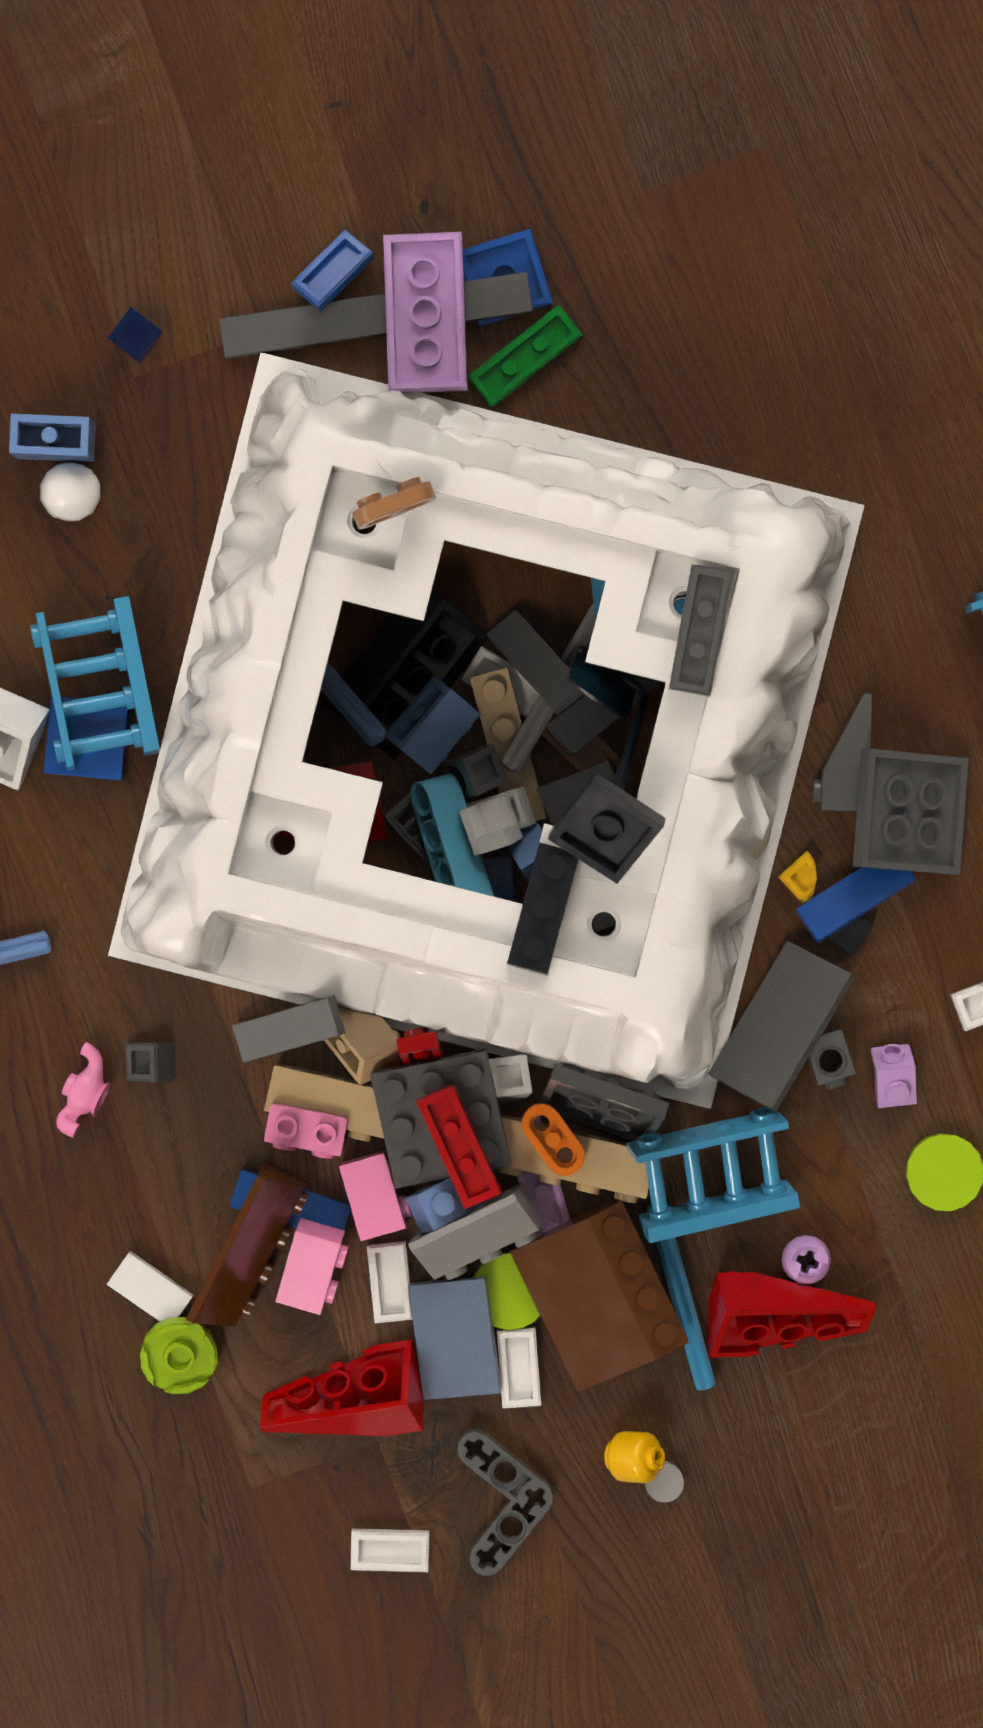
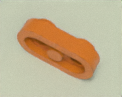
(554, 1137)

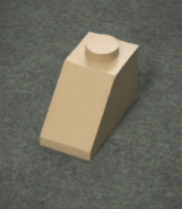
(366, 1044)

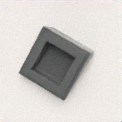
(150, 1061)

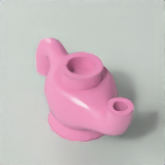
(83, 1092)

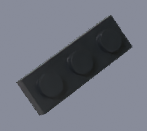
(542, 909)

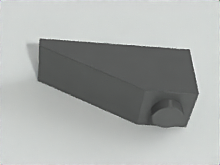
(840, 772)

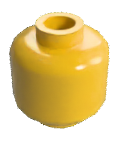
(634, 1457)

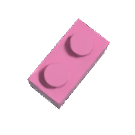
(373, 1195)
(311, 1265)

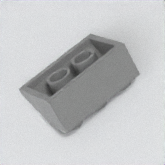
(478, 1234)

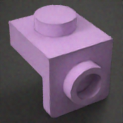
(894, 1075)

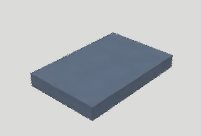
(455, 1337)

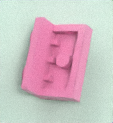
(306, 1129)

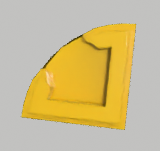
(801, 877)

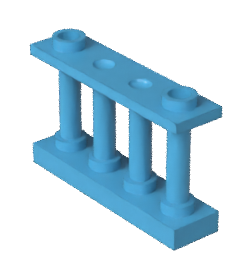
(132, 696)
(736, 1203)

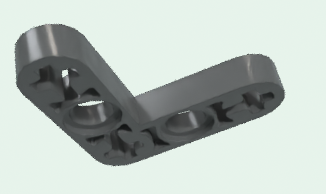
(514, 1490)

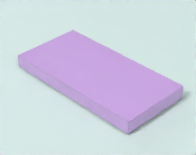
(425, 312)

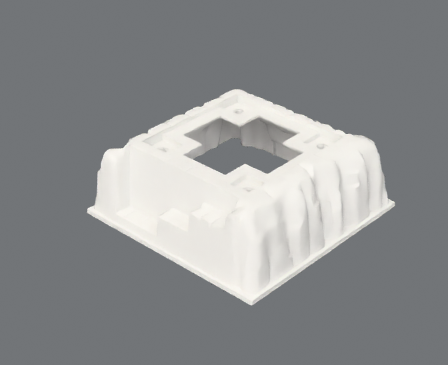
(721, 768)

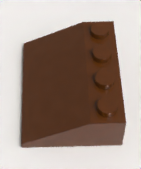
(248, 1248)
(599, 1295)

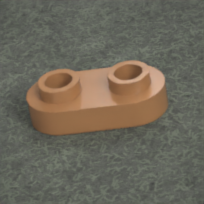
(376, 509)

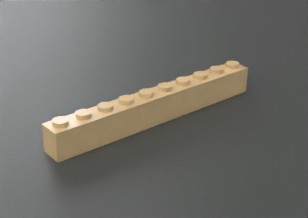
(606, 1160)

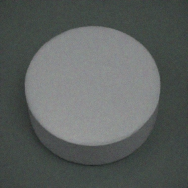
(667, 1484)

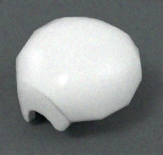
(70, 491)

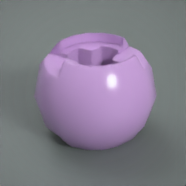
(811, 1273)

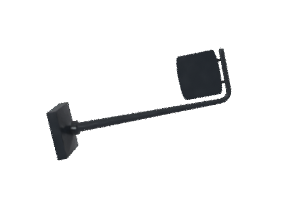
(605, 822)

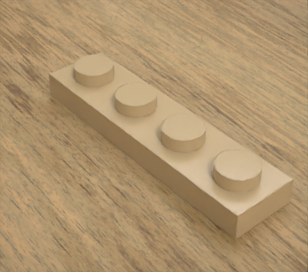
(500, 726)

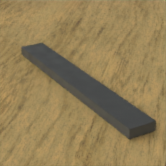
(359, 318)

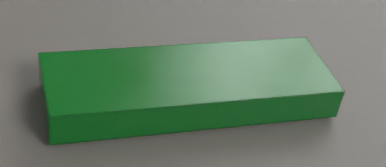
(525, 356)

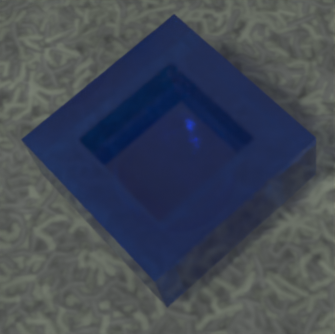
(135, 335)

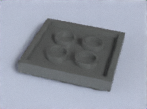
(910, 811)
(603, 1103)
(407, 1138)

